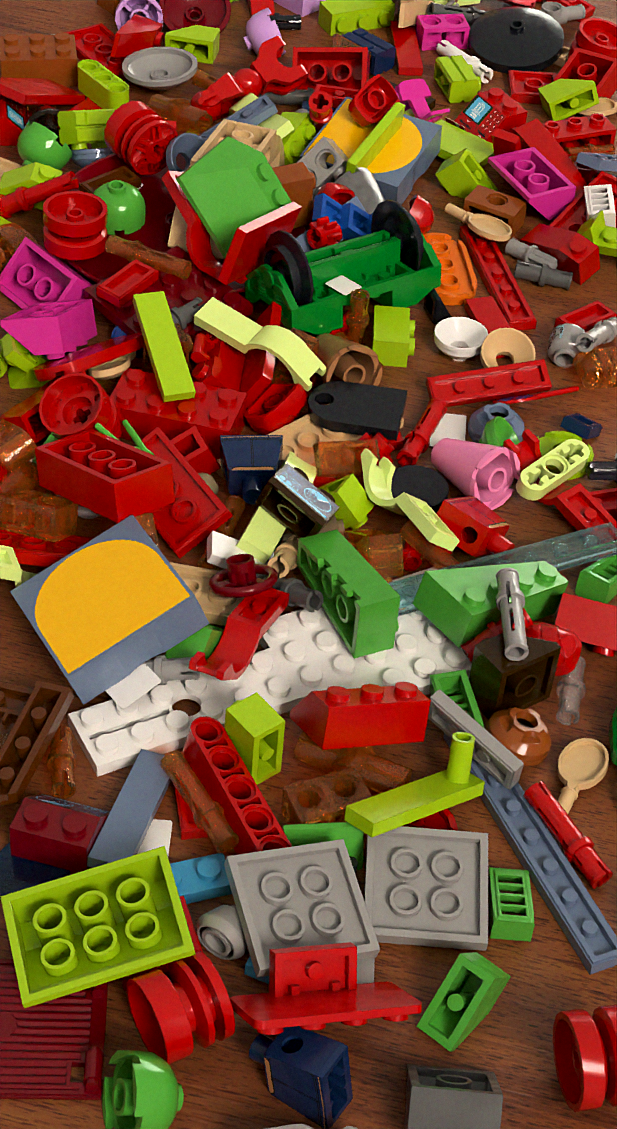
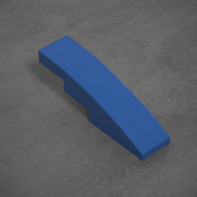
(351, 218)

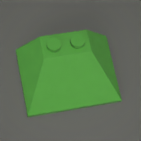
(231, 189)

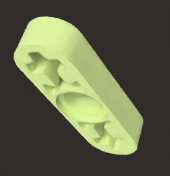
(549, 480)

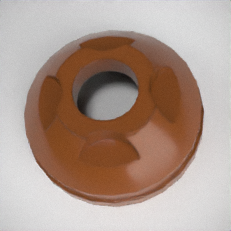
(527, 744)

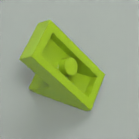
(600, 234)
(22, 364)

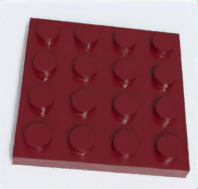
(177, 293)

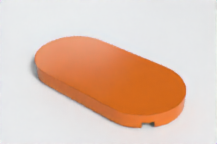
(457, 273)

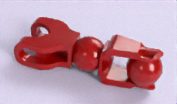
(263, 76)

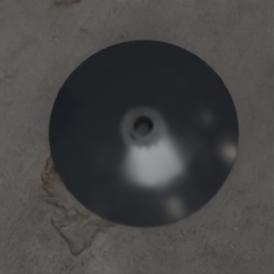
(516, 39)

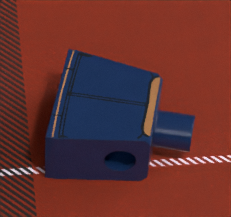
(250, 463)
(306, 1073)

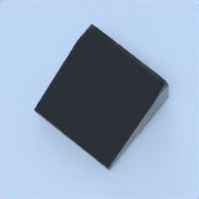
(434, 307)

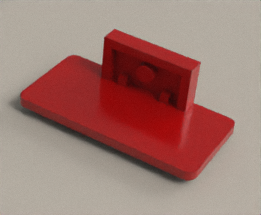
(319, 988)

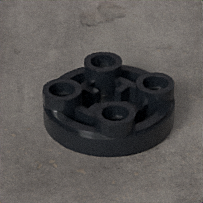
(421, 483)

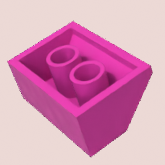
(535, 180)
(39, 277)
(53, 327)

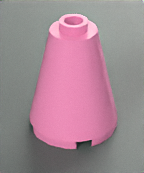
(477, 469)

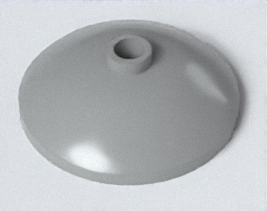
(159, 67)

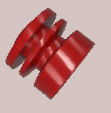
(139, 137)
(76, 405)
(181, 1007)

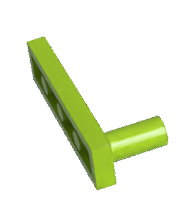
(423, 796)

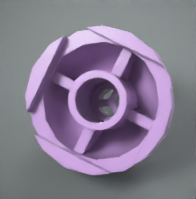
(127, 8)
(260, 29)

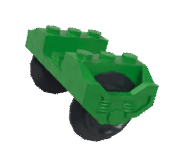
(388, 263)

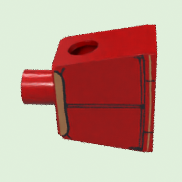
(475, 526)

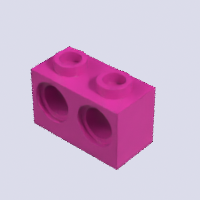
(438, 27)

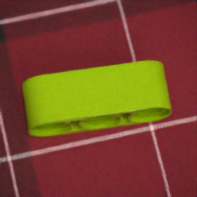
(101, 85)

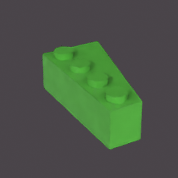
(353, 592)
(465, 598)

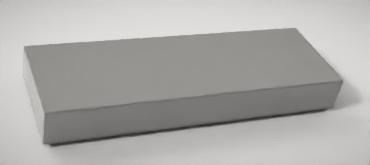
(487, 749)

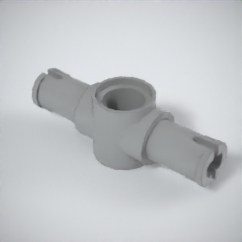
(563, 14)

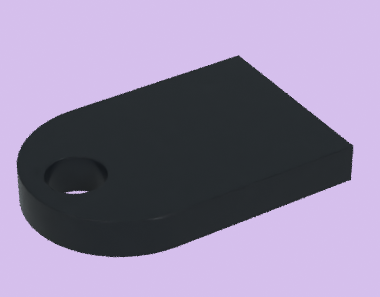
(358, 408)

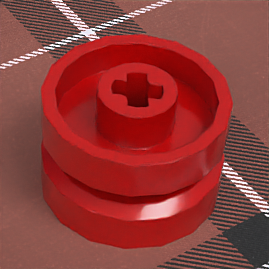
(596, 36)
(75, 225)
(586, 1056)

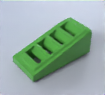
(598, 580)
(457, 683)
(510, 926)

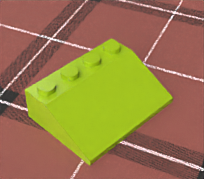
(96, 926)

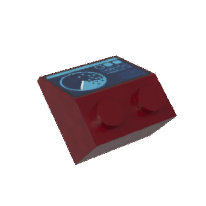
(55, 831)

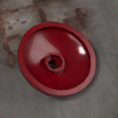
(210, 13)

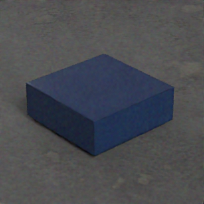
(581, 426)

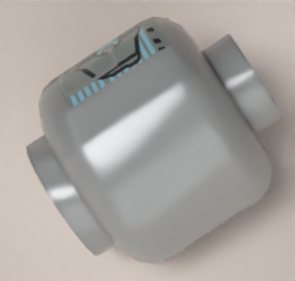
(563, 345)

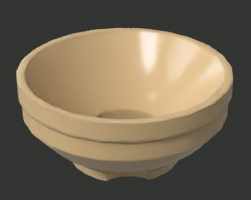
(506, 342)

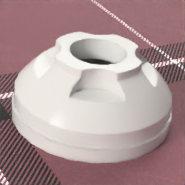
(457, 333)

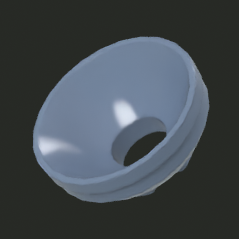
(185, 145)
(86, 156)
(484, 414)

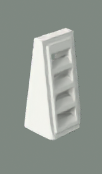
(605, 203)

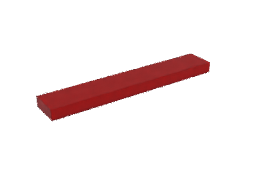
(498, 280)

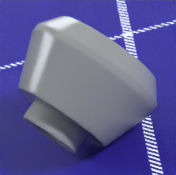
(222, 932)

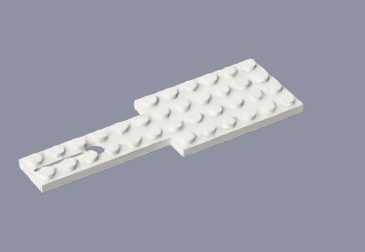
(298, 657)

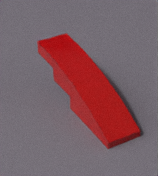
(536, 135)

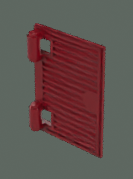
(48, 1040)

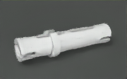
(478, 68)

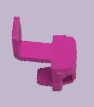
(413, 95)

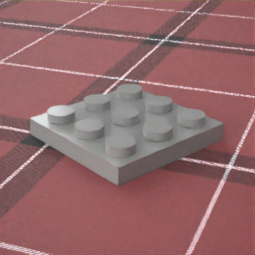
(428, 887)
(299, 900)

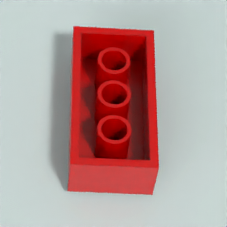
(212, 411)
(105, 475)

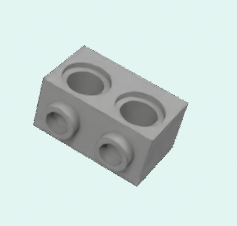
(316, 162)

